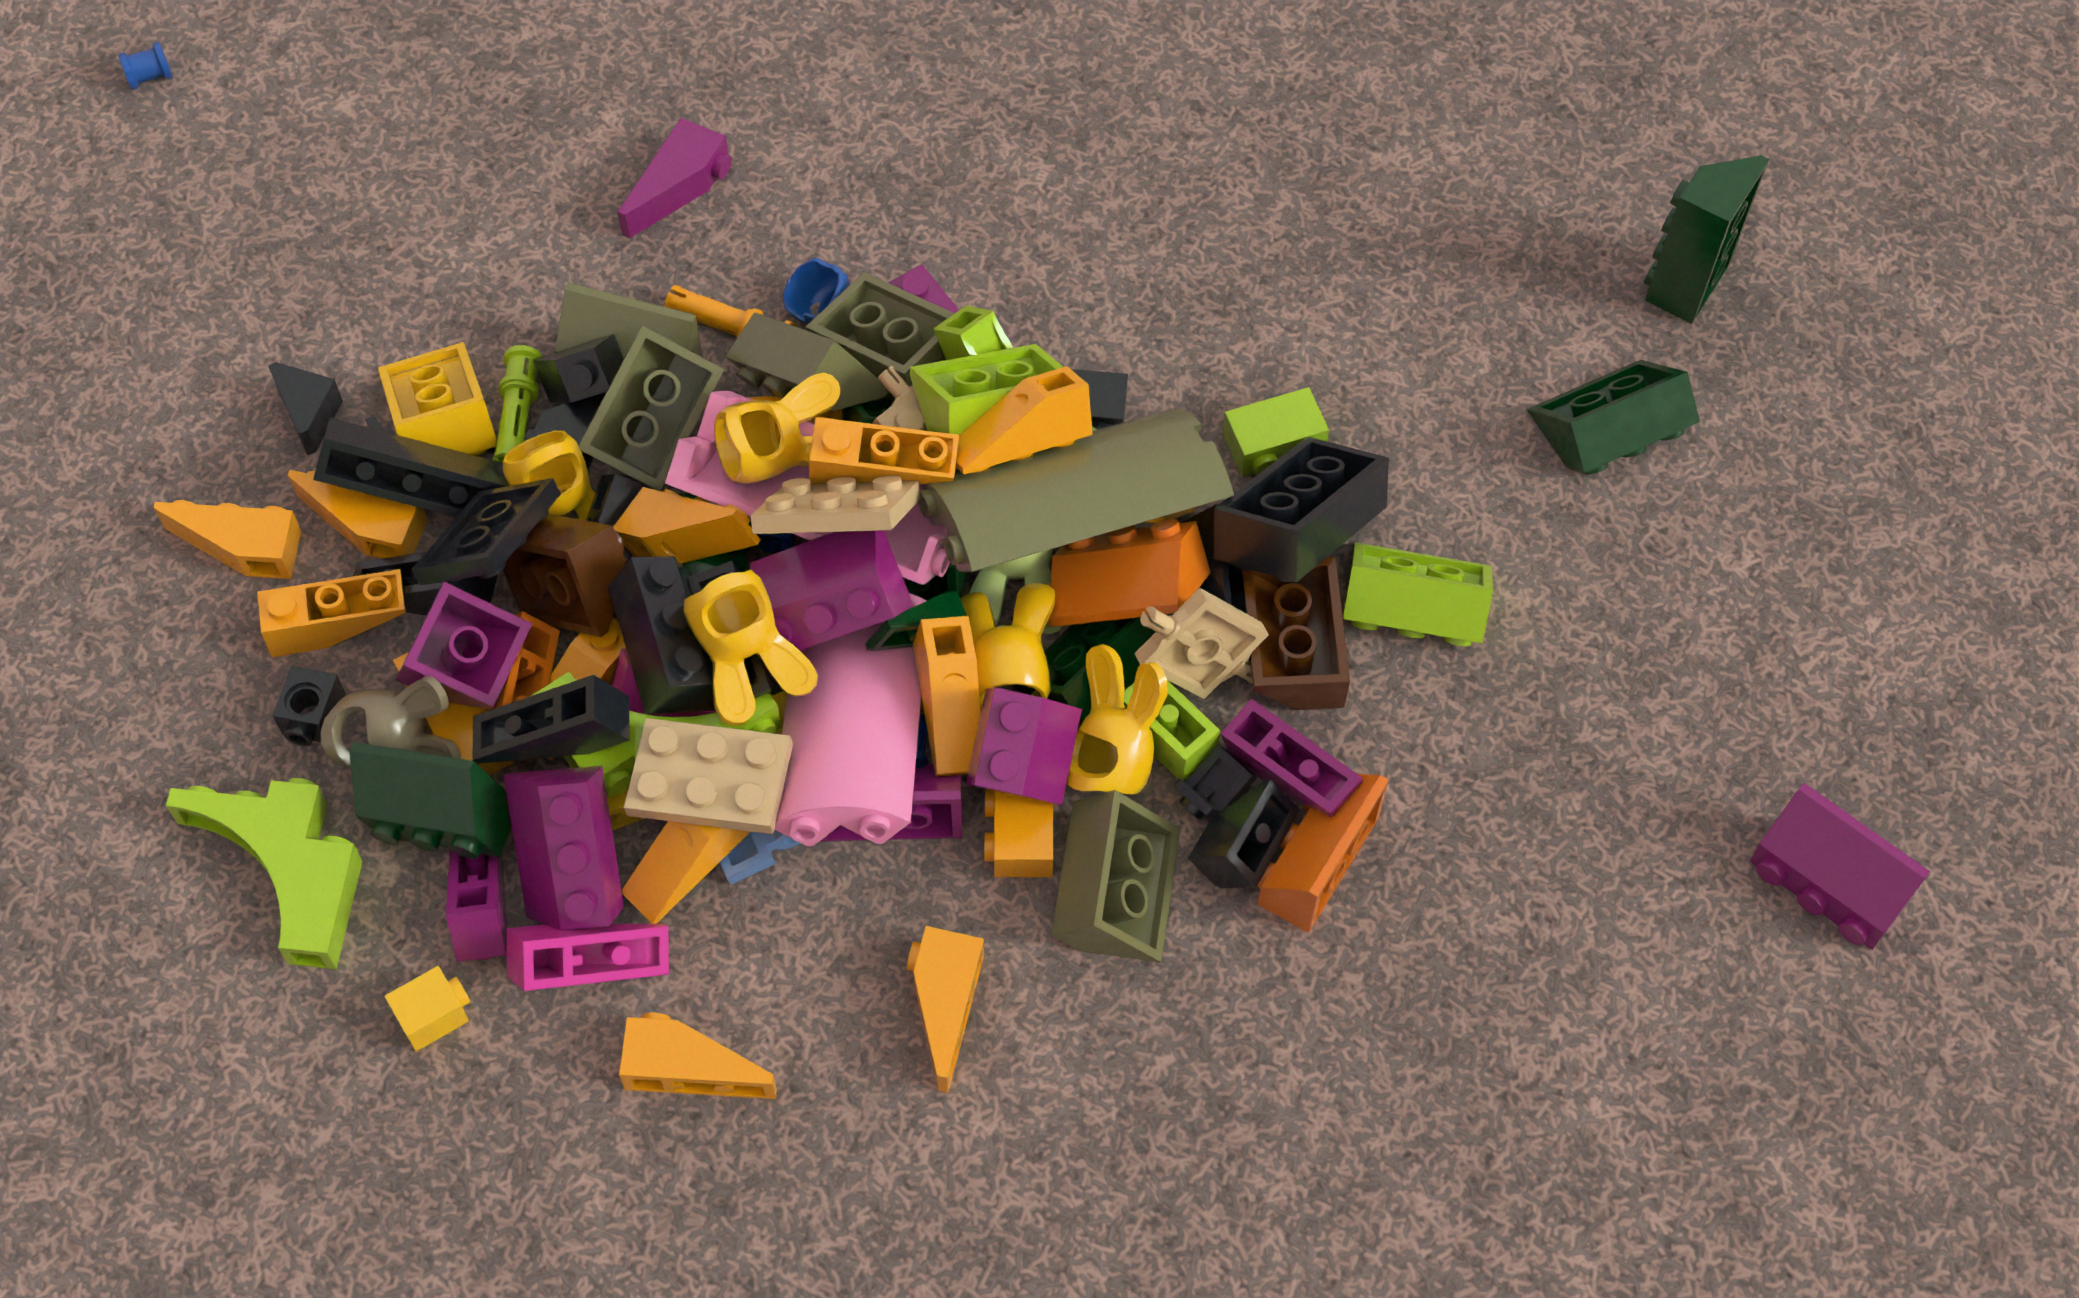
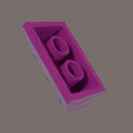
(833, 586)
(934, 810)
(565, 847)
(1838, 867)

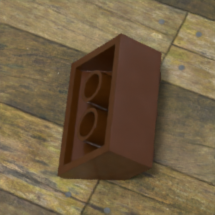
(566, 573)
(1305, 651)

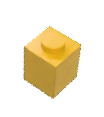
(429, 1007)

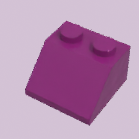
(465, 647)
(1023, 745)

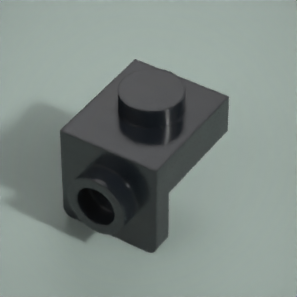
(1214, 784)

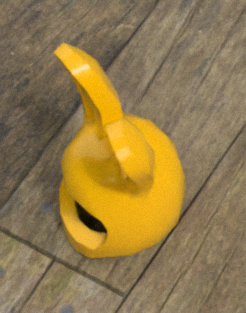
(764, 436)
(555, 457)
(734, 622)
(1012, 652)
(1114, 742)

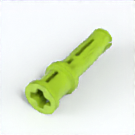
(518, 392)

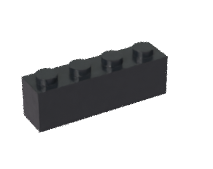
(403, 468)

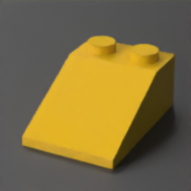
(439, 401)

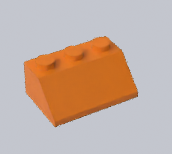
(1127, 572)
(1319, 855)

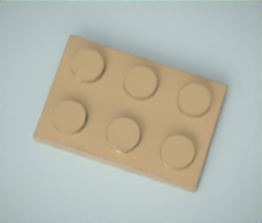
(836, 505)
(709, 775)

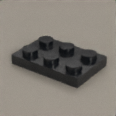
(486, 533)

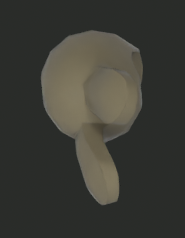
(392, 720)

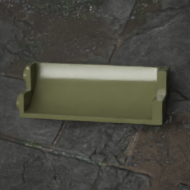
(1077, 490)

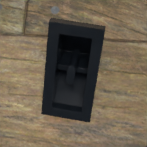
(309, 401)

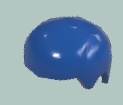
(810, 284)

